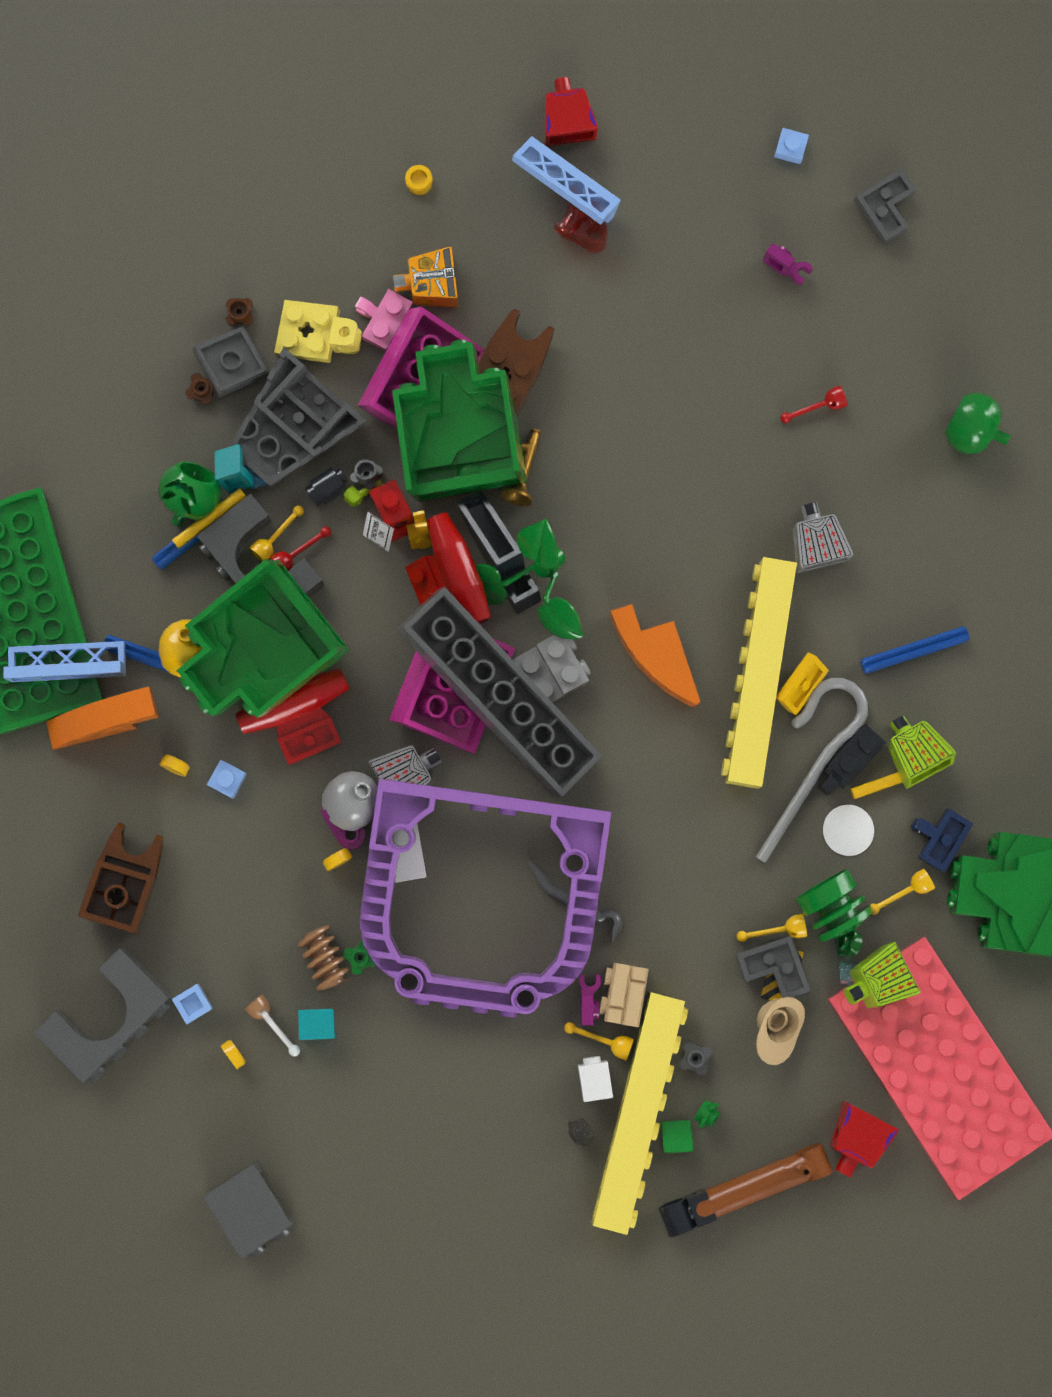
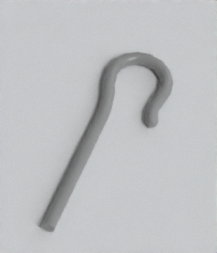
(824, 757)

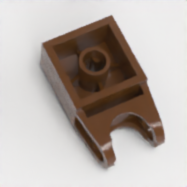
(517, 356)
(126, 873)

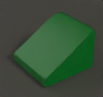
(676, 1136)

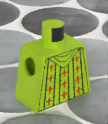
(918, 751)
(881, 978)

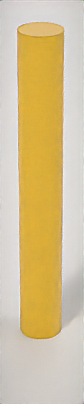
(202, 524)
(876, 785)

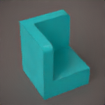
(230, 469)
(316, 1024)

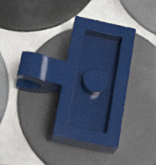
(943, 839)

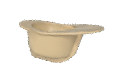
(779, 1028)

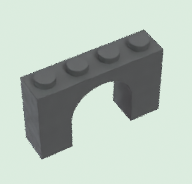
(230, 533)
(143, 1000)

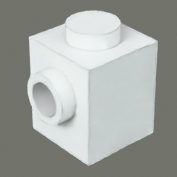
(595, 1079)

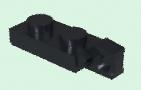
(852, 759)

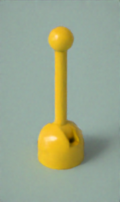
(263, 548)
(920, 883)
(794, 927)
(620, 1045)

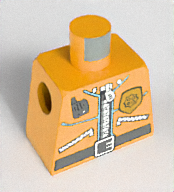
(430, 279)

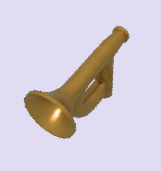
(518, 493)

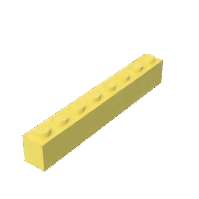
(760, 673)
(638, 1113)

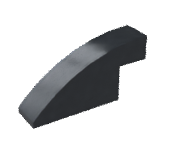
(499, 549)

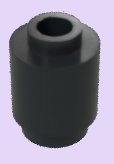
(327, 486)

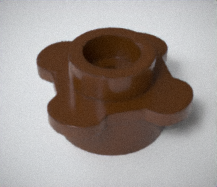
(236, 304)
(201, 396)

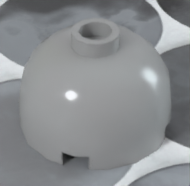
(350, 800)

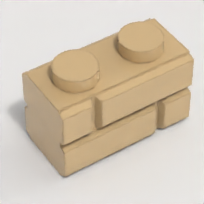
(624, 994)

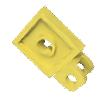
(329, 333)

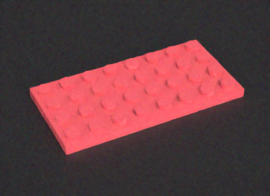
(946, 1076)

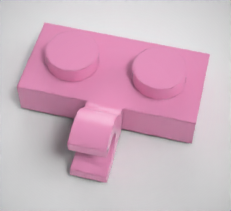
(384, 318)

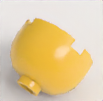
(176, 646)

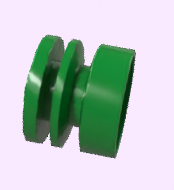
(834, 906)

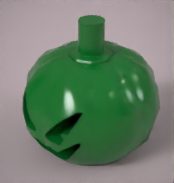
(976, 424)
(189, 491)

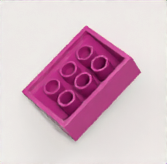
(399, 362)
(435, 710)

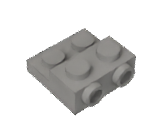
(554, 667)

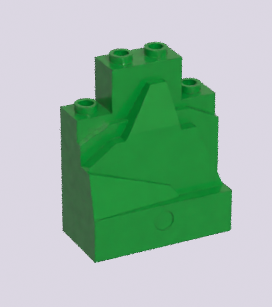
(457, 426)
(258, 643)
(1008, 892)

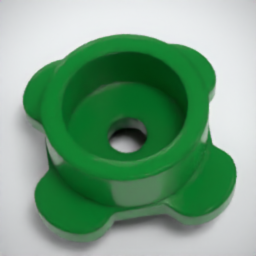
(849, 944)
(352, 956)
(707, 1114)

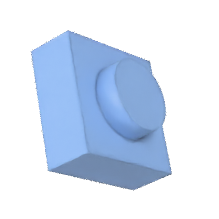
(791, 146)
(226, 779)
(192, 1003)

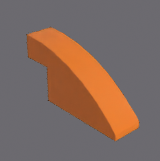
(656, 654)
(103, 718)

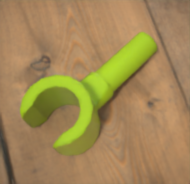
(355, 497)

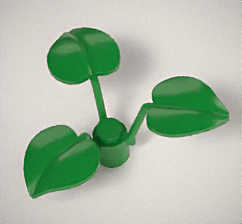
(537, 544)

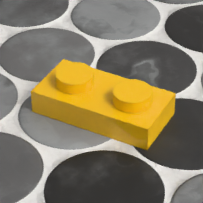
(802, 683)

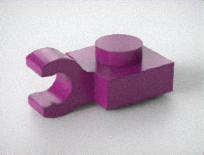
(782, 261)
(589, 1007)

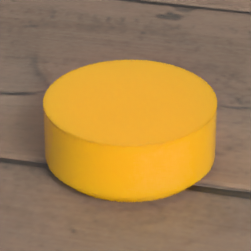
(418, 179)
(174, 765)
(337, 859)
(233, 1054)

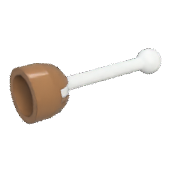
(260, 1009)

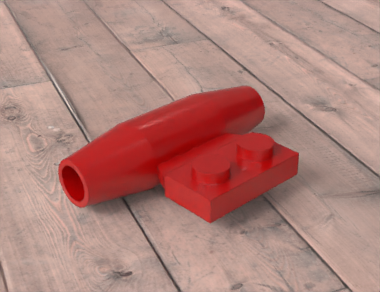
(449, 568)
(300, 720)

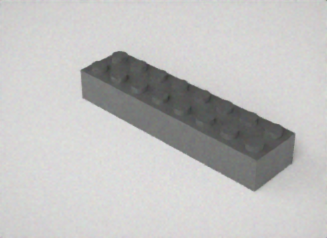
(499, 692)

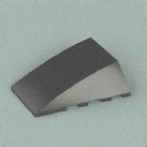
(292, 421)

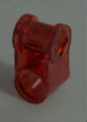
(577, 227)

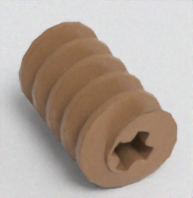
(323, 958)

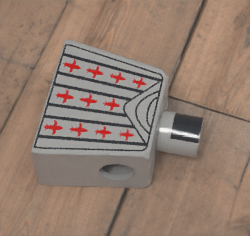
(819, 540)
(406, 765)

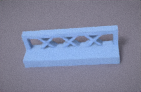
(567, 180)
(62, 670)

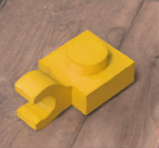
(418, 532)

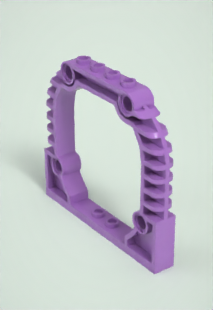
(581, 833)

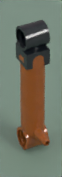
(706, 1205)

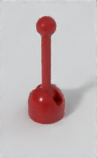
(834, 399)
(287, 559)

